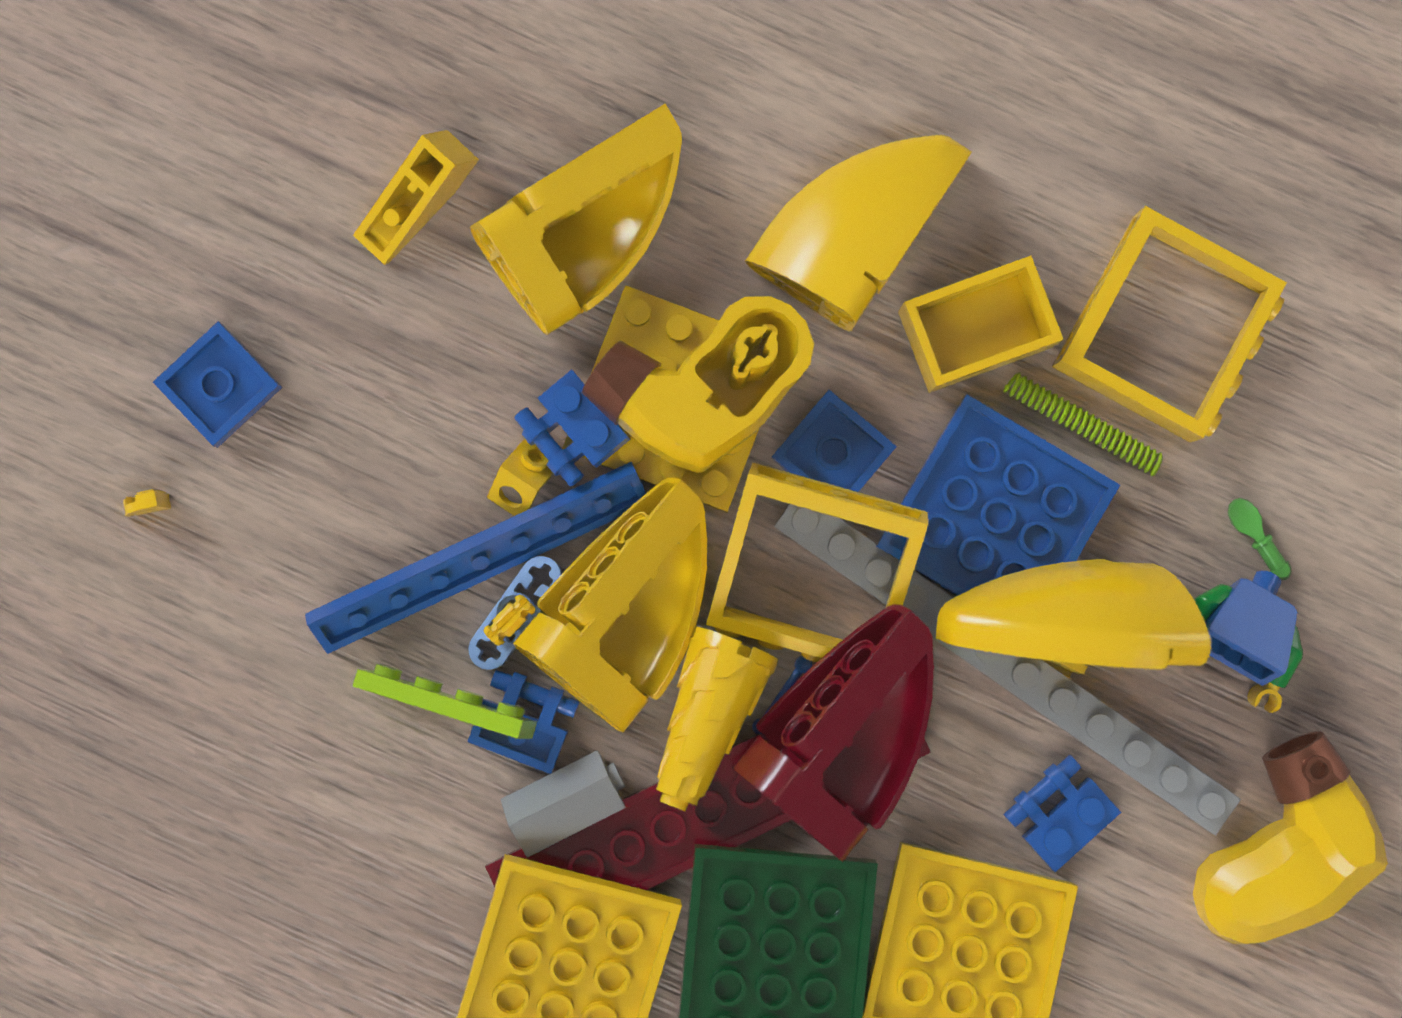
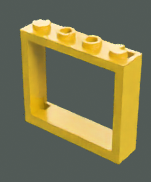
(1247, 344)
(823, 499)

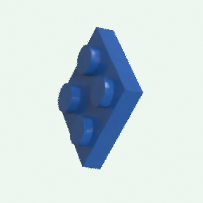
(217, 384)
(834, 446)

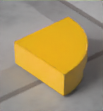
(146, 502)

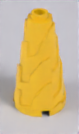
(716, 693)

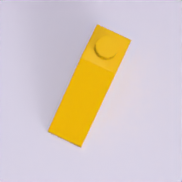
(415, 193)

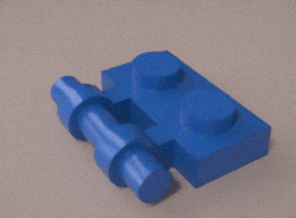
(583, 422)
(548, 739)
(1069, 823)

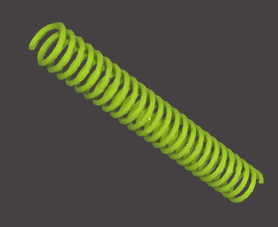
(1037, 390)

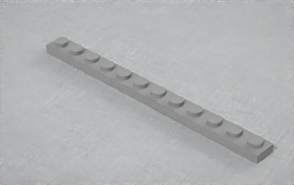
(1024, 677)

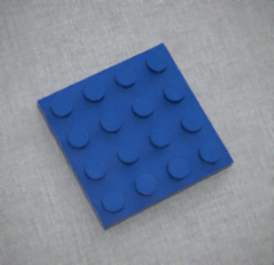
(999, 502)

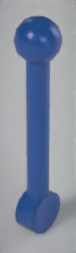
(801, 666)

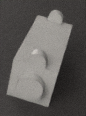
(563, 802)

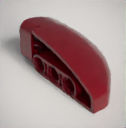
(848, 731)

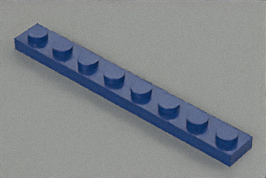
(475, 559)

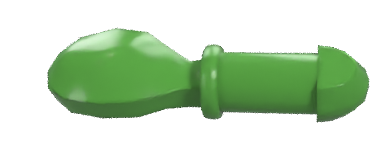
(1247, 520)

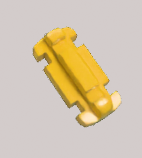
(509, 620)

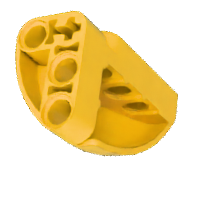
(584, 224)
(855, 225)
(625, 606)
(1082, 615)

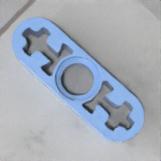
(526, 579)

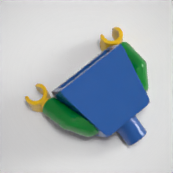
(1254, 633)

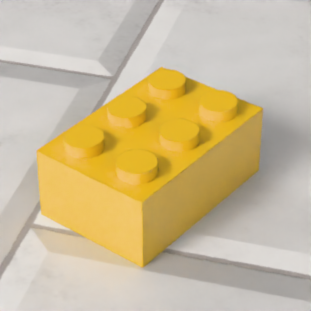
(980, 324)

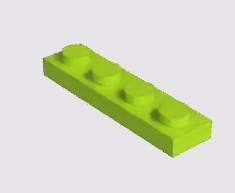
(463, 706)

